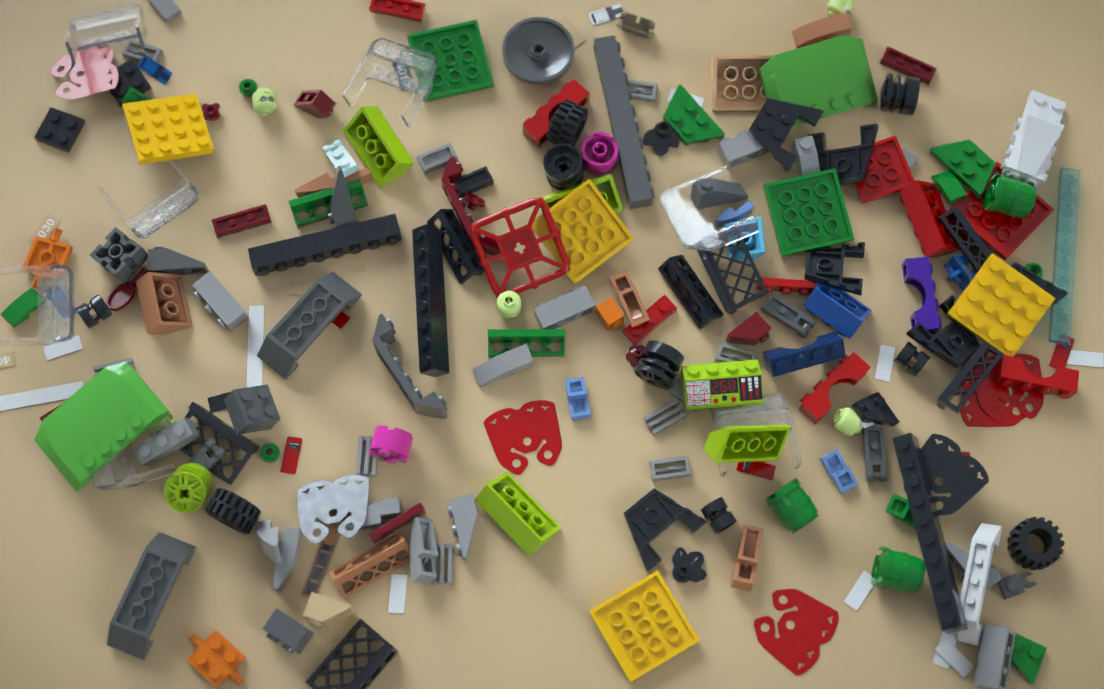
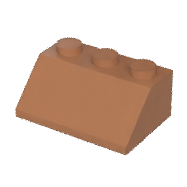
(163, 303)

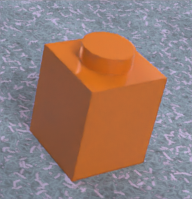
(610, 314)

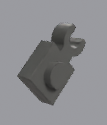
(1013, 585)

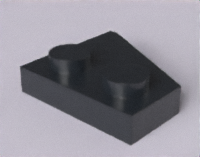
(875, 410)

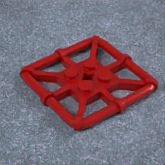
(525, 236)

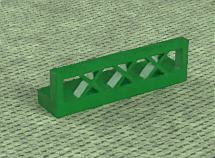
(323, 198)
(527, 335)

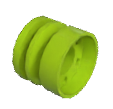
(190, 477)

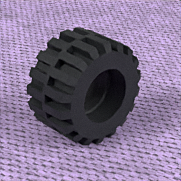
(567, 123)
(233, 510)
(1049, 536)

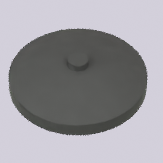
(538, 50)

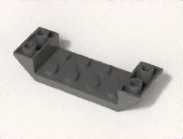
(306, 322)
(430, 405)
(147, 594)

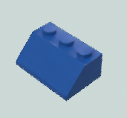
(837, 309)

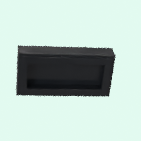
(473, 181)

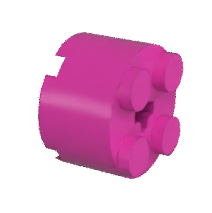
(599, 163)
(391, 444)

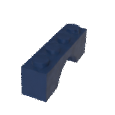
(785, 360)

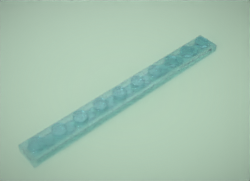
(1065, 254)

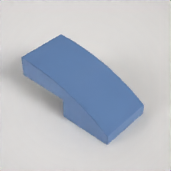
(732, 216)
(577, 398)
(838, 471)

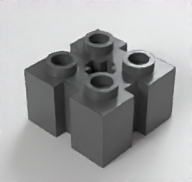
(119, 255)

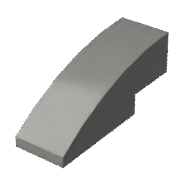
(503, 365)
(377, 511)
(270, 540)
(291, 547)
(423, 551)

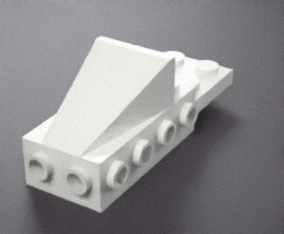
(1034, 140)

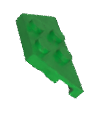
(689, 119)
(966, 163)

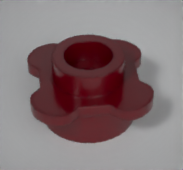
(213, 115)

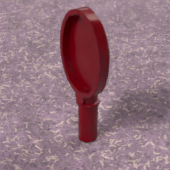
(124, 293)

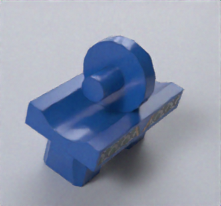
(959, 272)

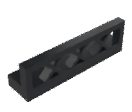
(968, 235)
(461, 243)
(688, 291)
(966, 374)

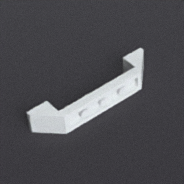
(976, 578)

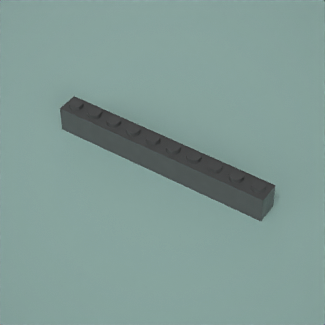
(622, 122)

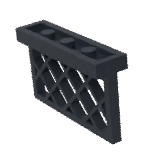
(719, 281)
(227, 432)
(367, 673)

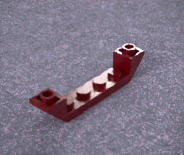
(453, 171)

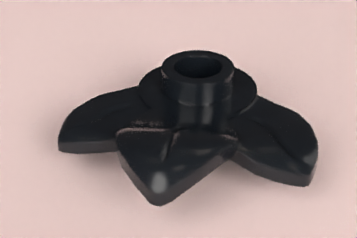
(661, 141)
(690, 564)

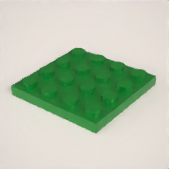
(459, 59)
(808, 212)

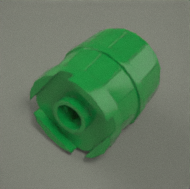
(1009, 197)
(792, 506)
(898, 571)

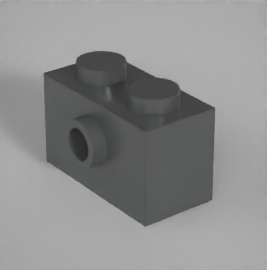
(288, 631)

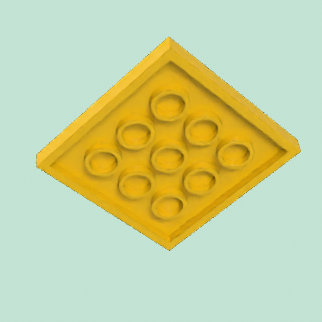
(167, 128)
(587, 229)
(1001, 306)
(644, 626)

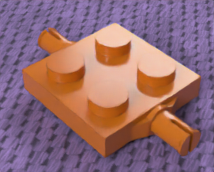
(48, 252)
(216, 659)

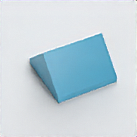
(754, 243)

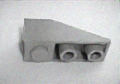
(465, 518)

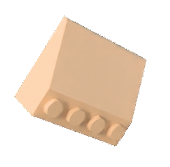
(737, 82)

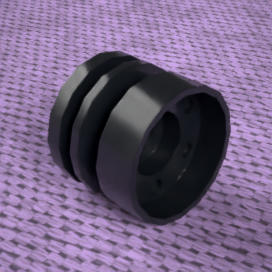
(899, 94)
(557, 160)
(659, 364)

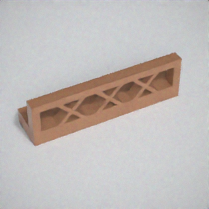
(383, 551)

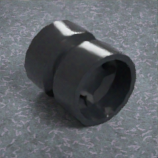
(99, 306)
(906, 354)
(720, 522)

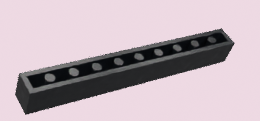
(930, 534)

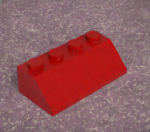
(923, 210)

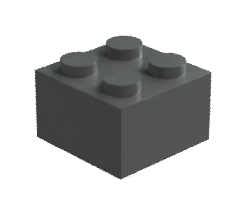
(252, 409)

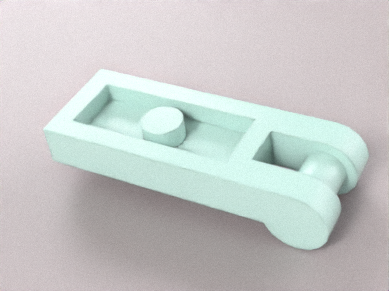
(339, 156)

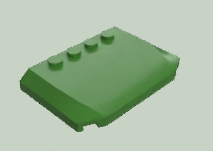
(821, 76)
(98, 423)

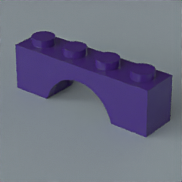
(918, 274)

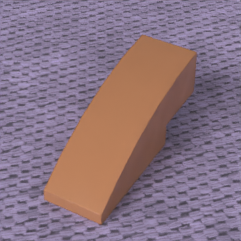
(822, 30)
(629, 299)
(747, 558)

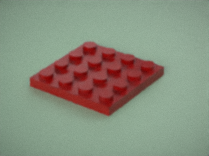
(996, 230)

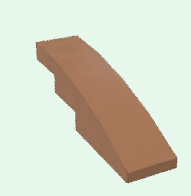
(325, 182)

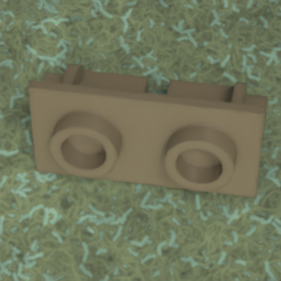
(629, 24)

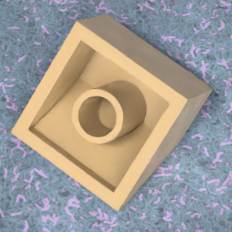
(326, 611)

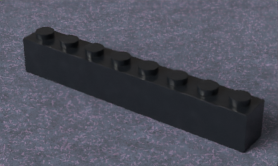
(324, 245)
(430, 301)

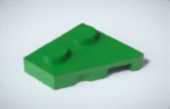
(1027, 657)

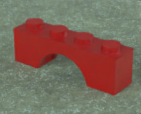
(537, 127)
(850, 372)
(1012, 372)

